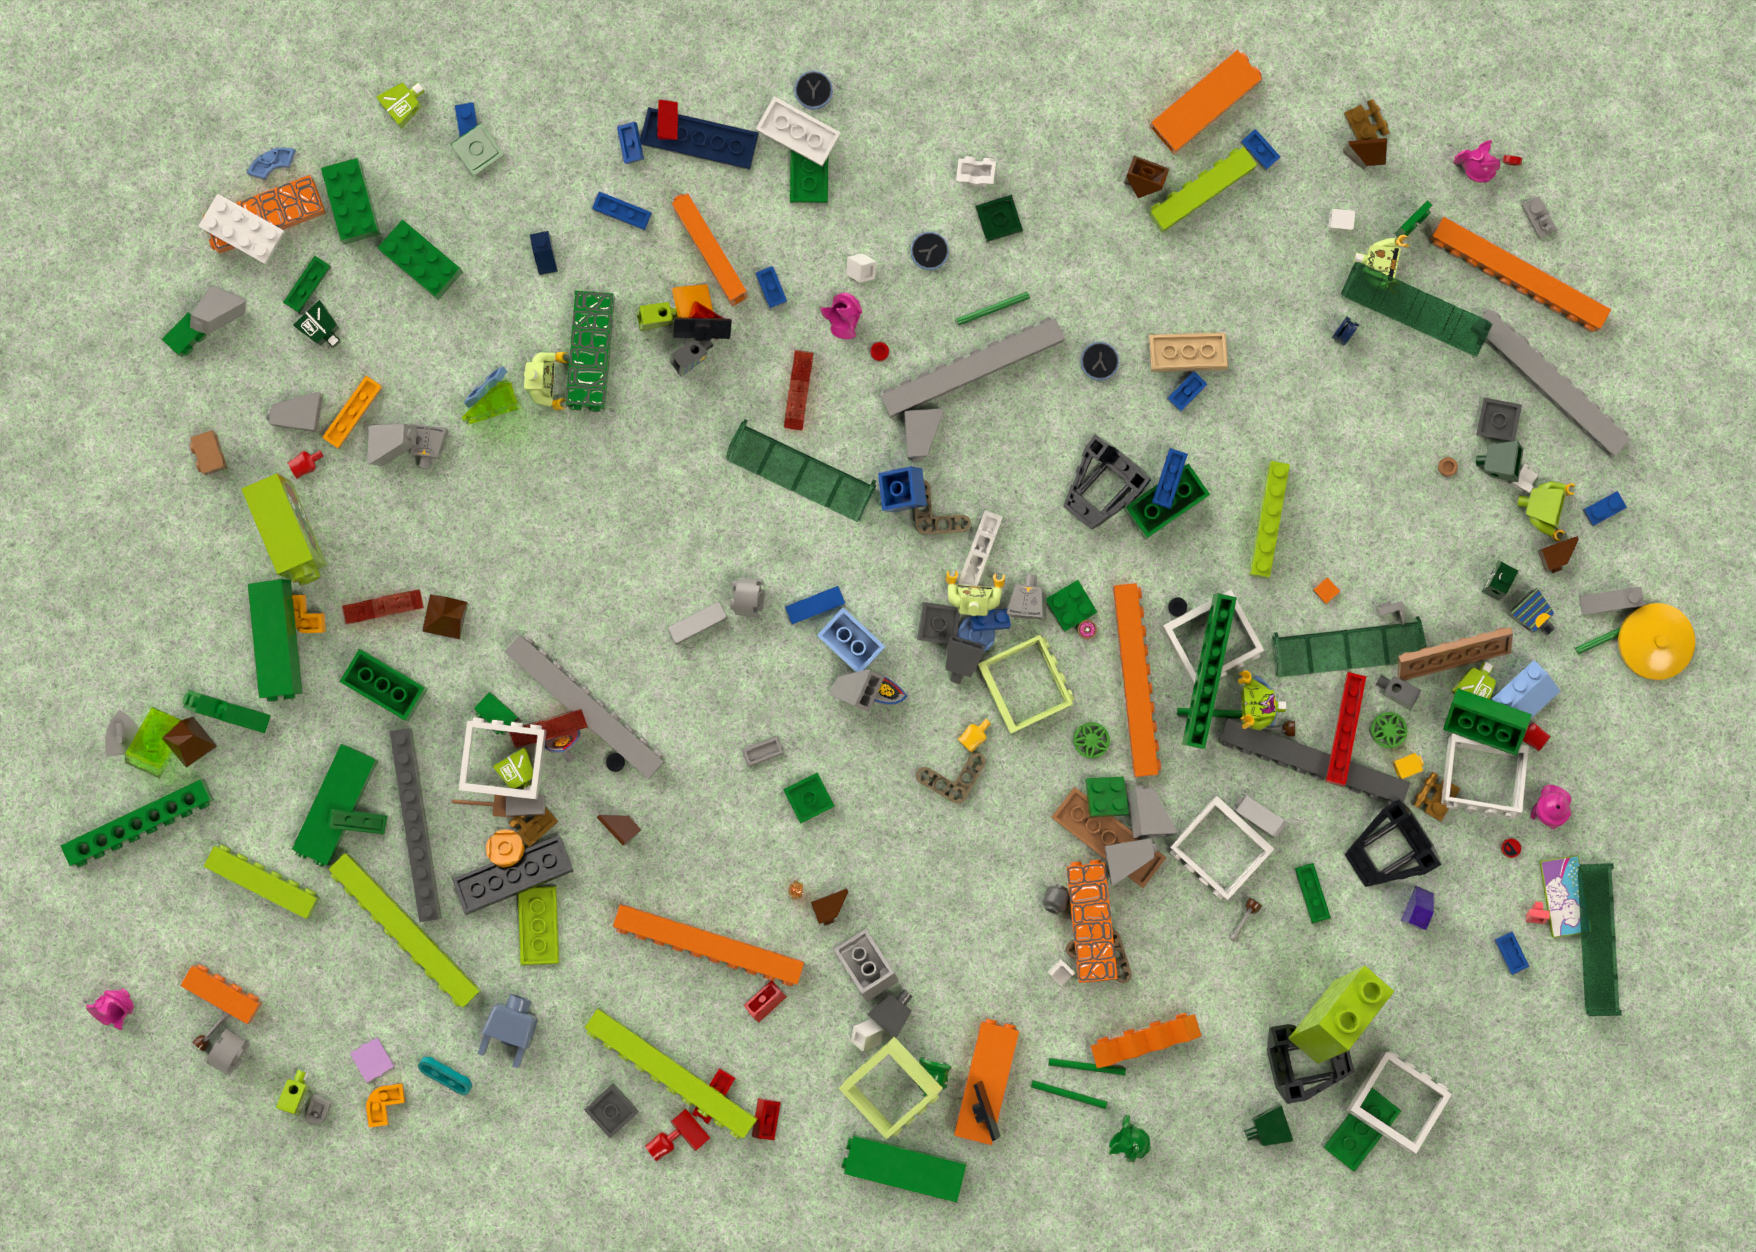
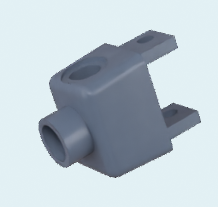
(511, 1025)

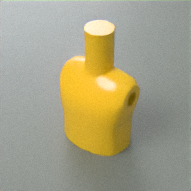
(974, 735)

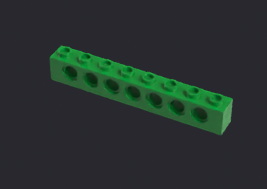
(1209, 671)
(73, 848)

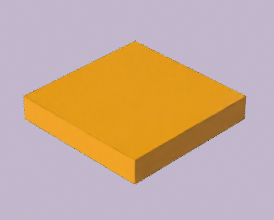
(686, 296)

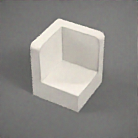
(1341, 220)
(861, 267)
(1526, 480)
(1061, 972)
(867, 1035)

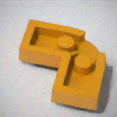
(305, 621)
(379, 1099)

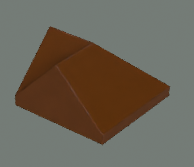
(1367, 152)
(1145, 176)
(445, 616)
(189, 741)
(620, 826)

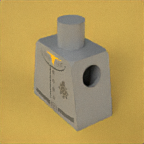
(429, 444)
(1028, 600)

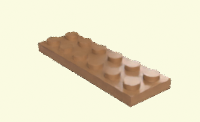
(1455, 654)
(1100, 832)

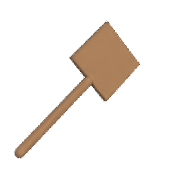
(499, 805)

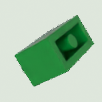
(182, 337)
(492, 708)

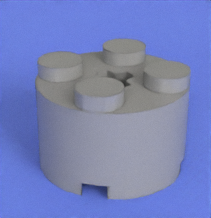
(748, 597)
(227, 1052)

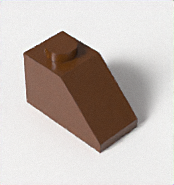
(1557, 555)
(829, 906)

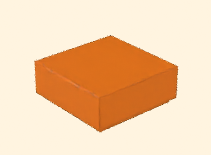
(1326, 590)

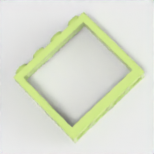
(1051, 663)
(913, 1069)

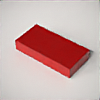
(690, 1129)

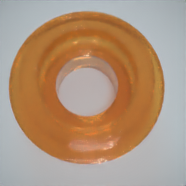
(796, 890)

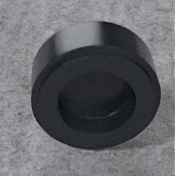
(1177, 607)
(615, 762)

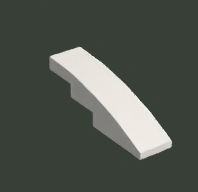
(980, 549)

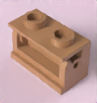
(208, 453)

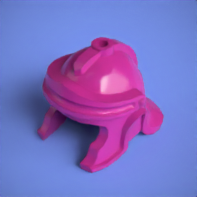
(1478, 163)
(843, 315)
(1546, 808)
(112, 1007)

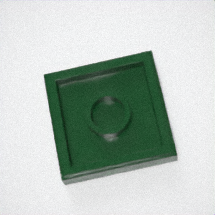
(999, 218)

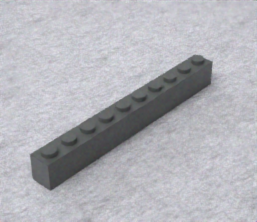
(1311, 760)
(415, 825)

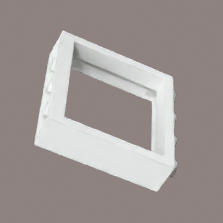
(1237, 663)
(515, 727)
(1474, 806)
(1244, 827)
(1382, 1128)

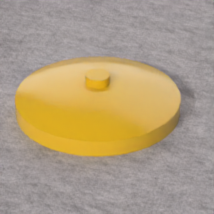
(1656, 641)

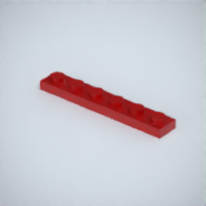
(1345, 729)

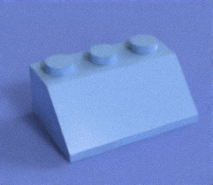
(851, 641)
(1529, 690)

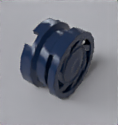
(1347, 332)

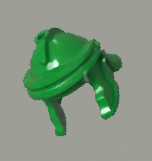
(937, 1071)
(1131, 1141)

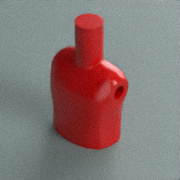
(304, 463)
(1536, 737)
(662, 1144)

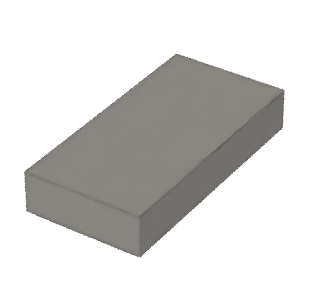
(763, 751)
(524, 806)

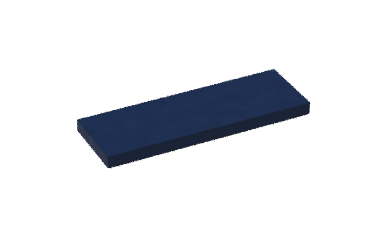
(703, 140)

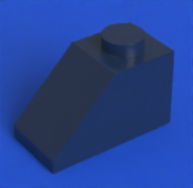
(543, 252)

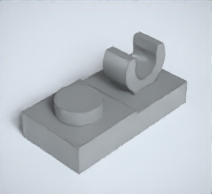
(1539, 217)

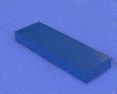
(622, 211)
(1169, 478)
(815, 605)

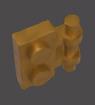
(1361, 125)
(1434, 805)
(535, 828)

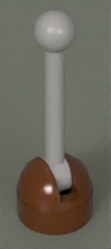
(1287, 728)
(1252, 907)
(202, 1041)

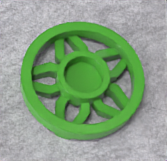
(1389, 730)
(1091, 740)

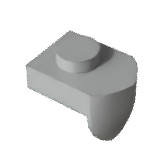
(1387, 607)
(317, 1110)

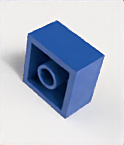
(902, 489)

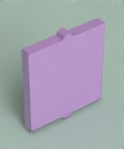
(372, 1059)

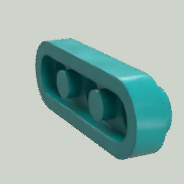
(445, 1075)

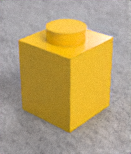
(1408, 765)

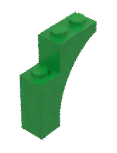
(226, 711)

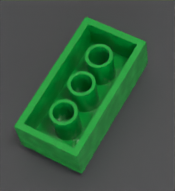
(350, 201)
(420, 259)
(1152, 518)
(383, 685)
(1487, 722)

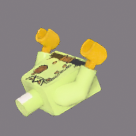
(1383, 255)
(540, 379)
(974, 599)

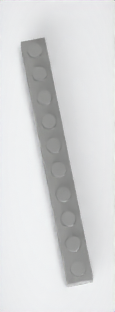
(973, 367)
(1554, 387)
(575, 698)

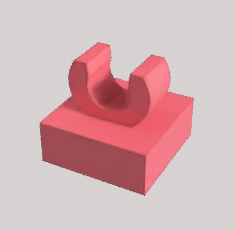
(1537, 914)

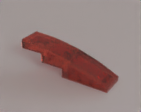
(798, 390)
(382, 607)
(555, 726)

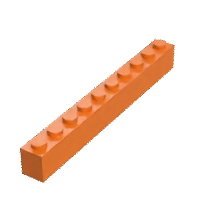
(1520, 274)
(1135, 680)
(709, 944)

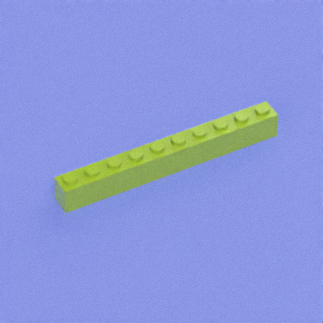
(404, 930)
(670, 1073)

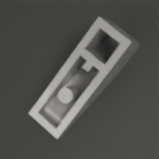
(1612, 600)

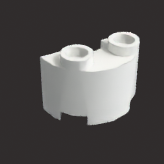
(976, 172)

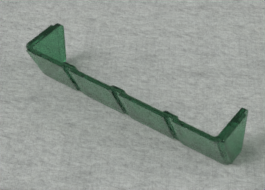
(1416, 309)
(800, 472)
(1345, 648)
(1598, 939)

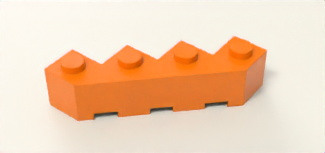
(1145, 1040)

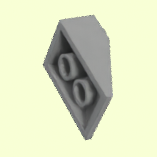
(866, 965)

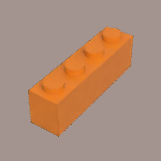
(221, 994)

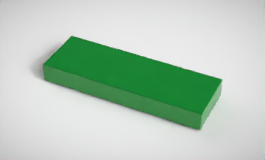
(307, 284)
(357, 821)
(1312, 893)

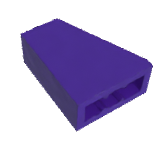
(1419, 908)

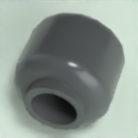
(1056, 899)

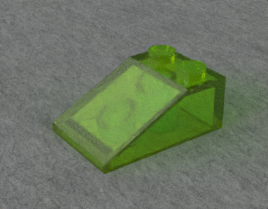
(495, 402)
(148, 749)

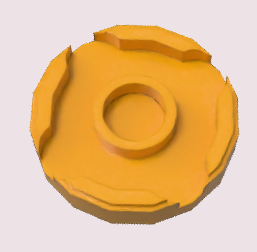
(505, 848)

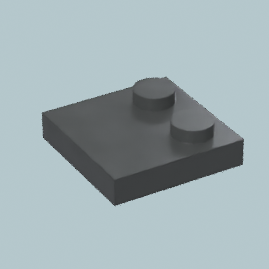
(1499, 420)
(938, 623)
(611, 1110)

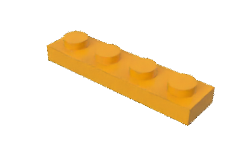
(352, 412)

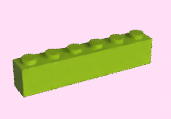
(1203, 189)
(1269, 519)
(262, 882)

